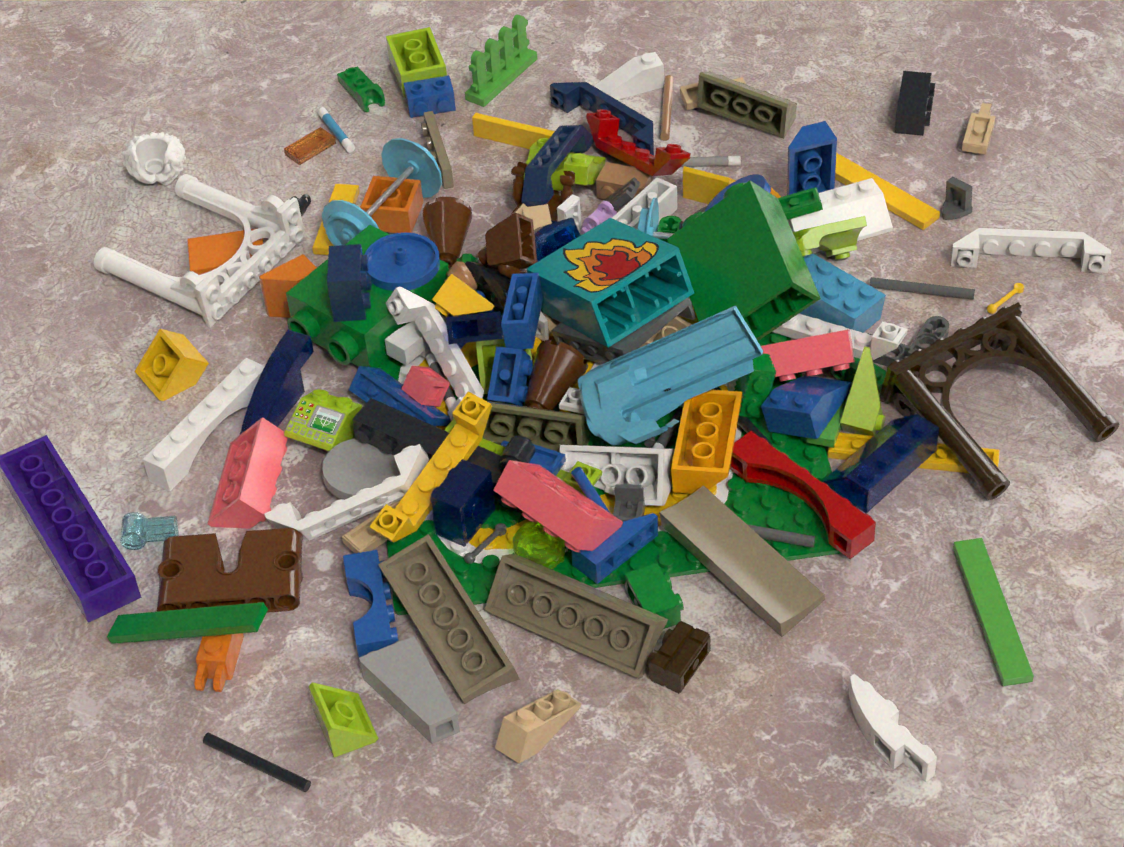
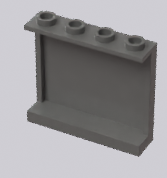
(601, 354)

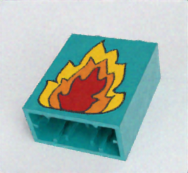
(612, 281)

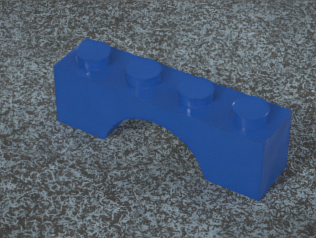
(366, 582)

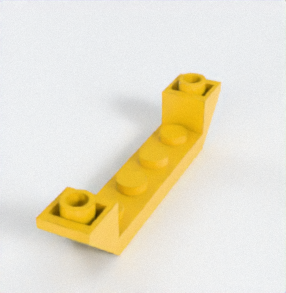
(471, 420)

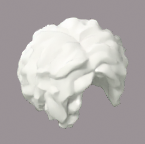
(154, 158)

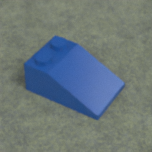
(804, 405)

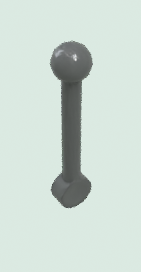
(500, 529)

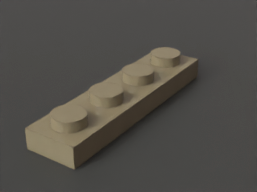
(436, 147)

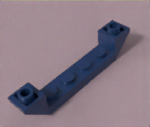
(573, 94)
(537, 179)

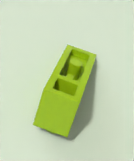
(863, 407)

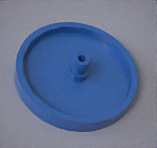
(402, 261)

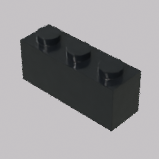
(914, 102)

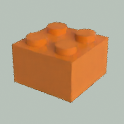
(400, 209)

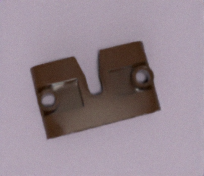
(266, 571)

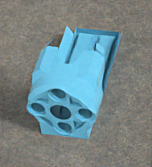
(627, 393)

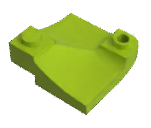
(584, 166)
(833, 238)

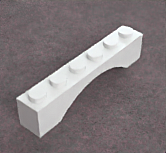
(175, 453)

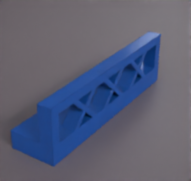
(379, 385)

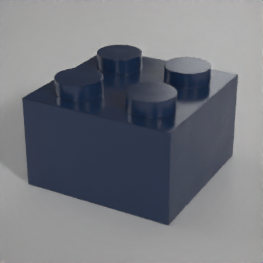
(348, 282)

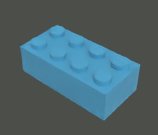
(843, 297)

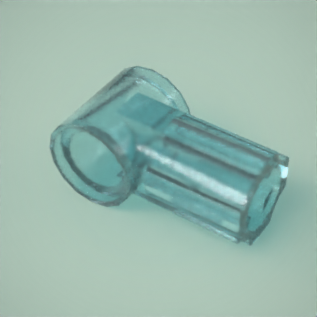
(138, 530)

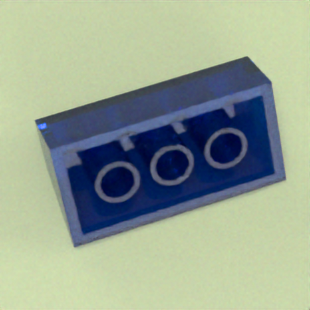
(884, 461)

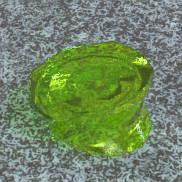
(538, 545)

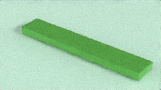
(993, 612)

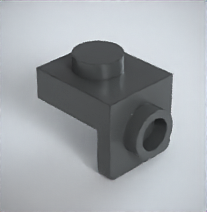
(629, 501)

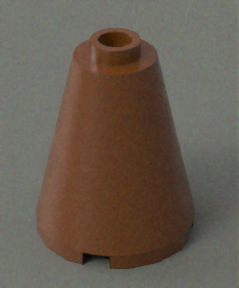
(447, 226)
(553, 373)

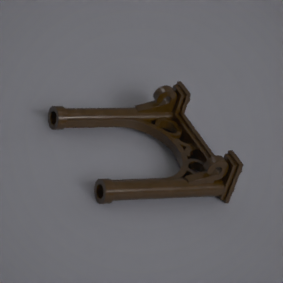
(1018, 347)

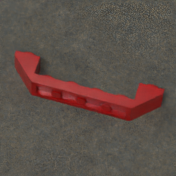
(605, 135)

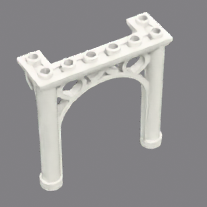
(202, 293)

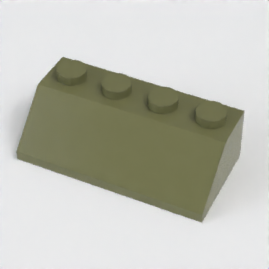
(745, 104)
(539, 425)

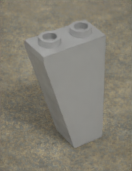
(411, 687)

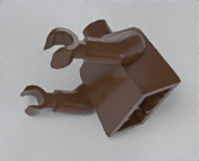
(566, 180)
(510, 245)

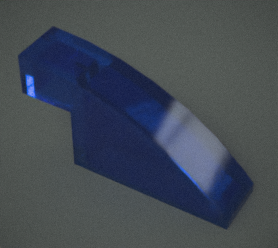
(280, 381)

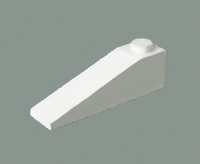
(626, 466)

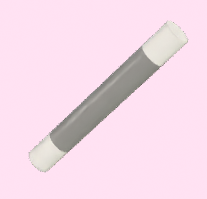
(713, 161)

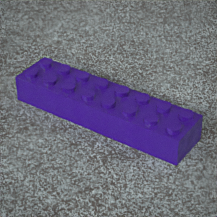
(68, 529)

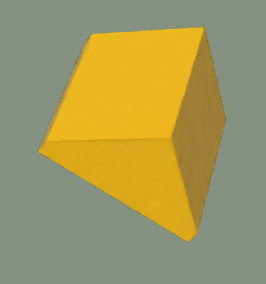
(702, 185)

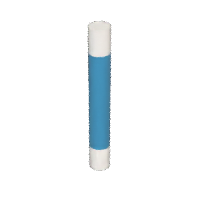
(336, 130)

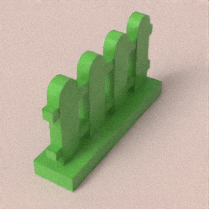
(500, 69)

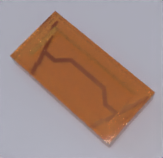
(310, 146)

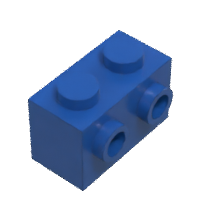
(429, 95)
(510, 376)

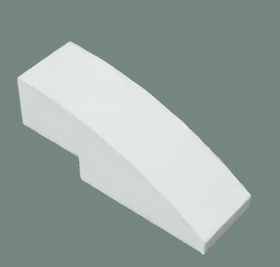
(407, 343)

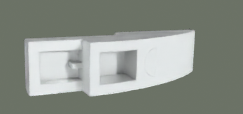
(880, 726)

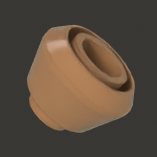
(461, 271)

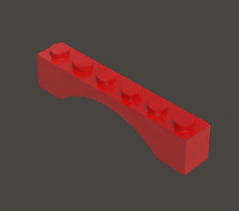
(846, 525)

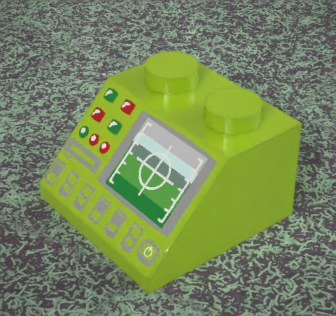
(323, 420)

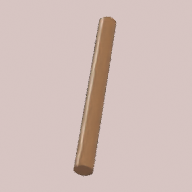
(666, 108)

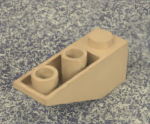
(534, 725)

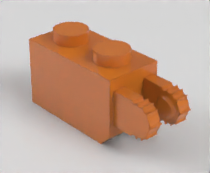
(217, 660)

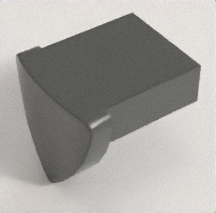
(958, 199)

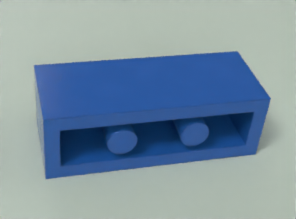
(522, 311)

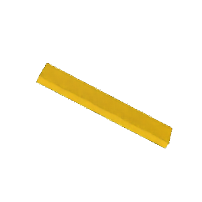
(897, 200)
(941, 460)

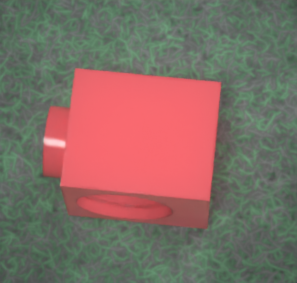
(425, 386)

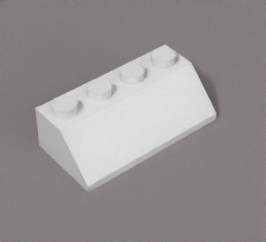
(849, 202)

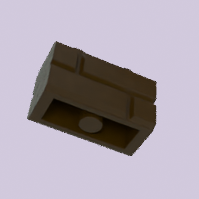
(679, 656)

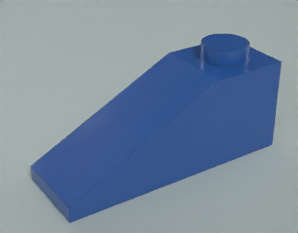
(617, 548)

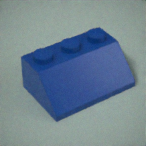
(812, 159)

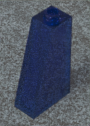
(474, 327)

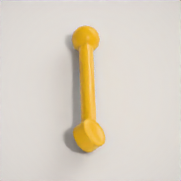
(1018, 288)

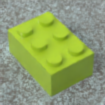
(415, 56)

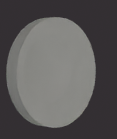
(355, 467)

